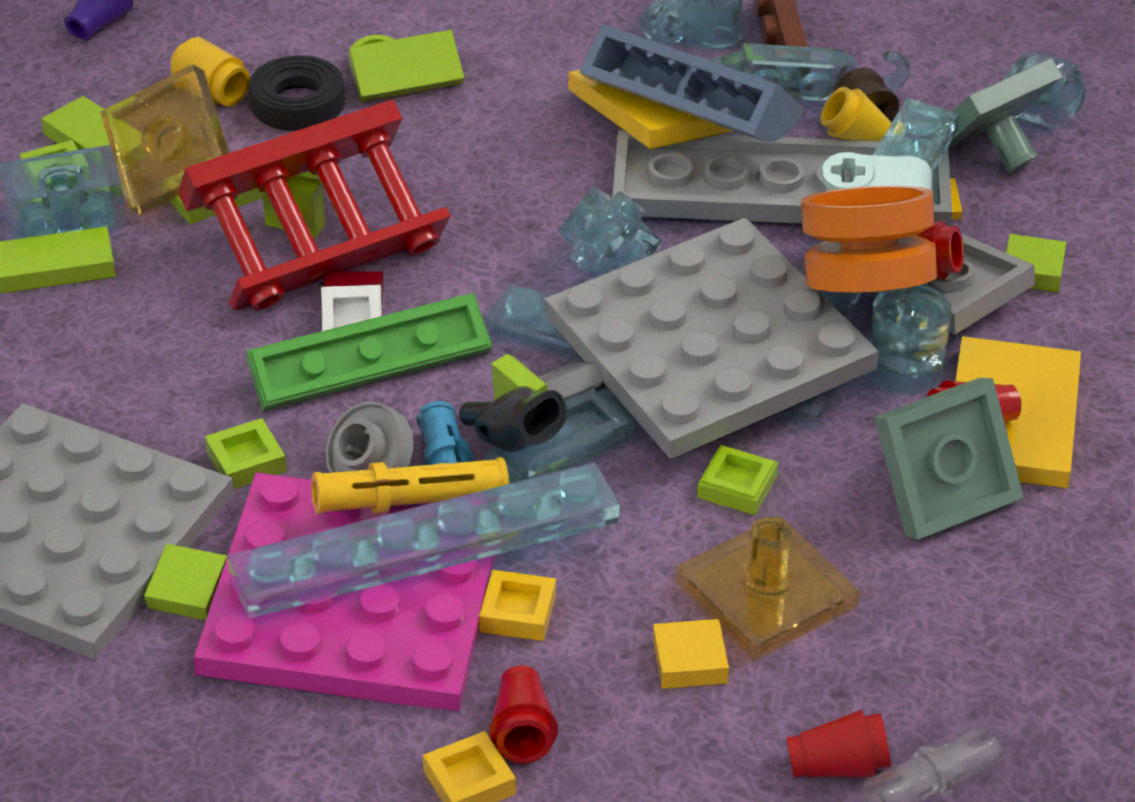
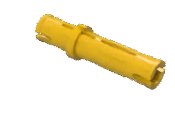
(387, 487)

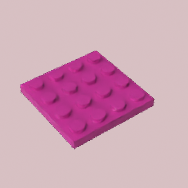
(379, 643)

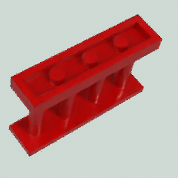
(316, 150)

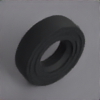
(296, 72)

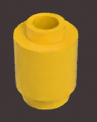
(223, 71)

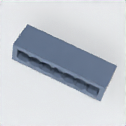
(691, 85)

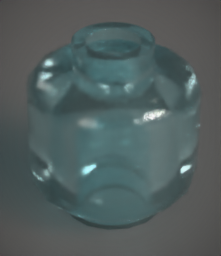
(1060, 100)

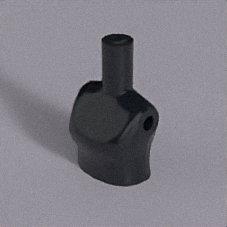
(517, 418)

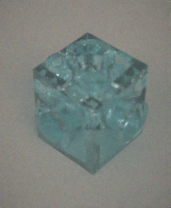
(601, 226)

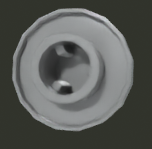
(369, 435)

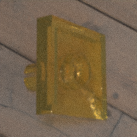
(161, 135)
(767, 586)

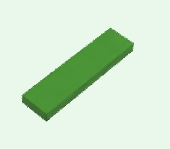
(368, 351)

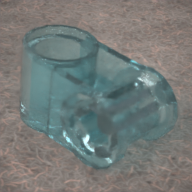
(695, 23)

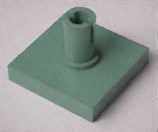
(995, 111)
(948, 457)

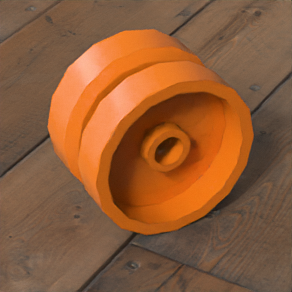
(869, 238)

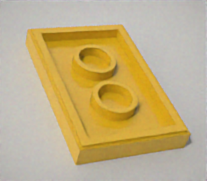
(642, 119)
(1048, 395)

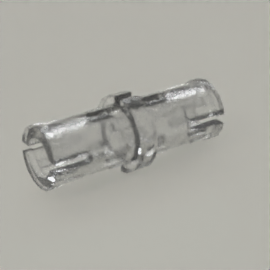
(935, 769)

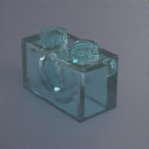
(63, 192)

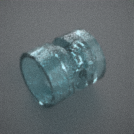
(911, 338)

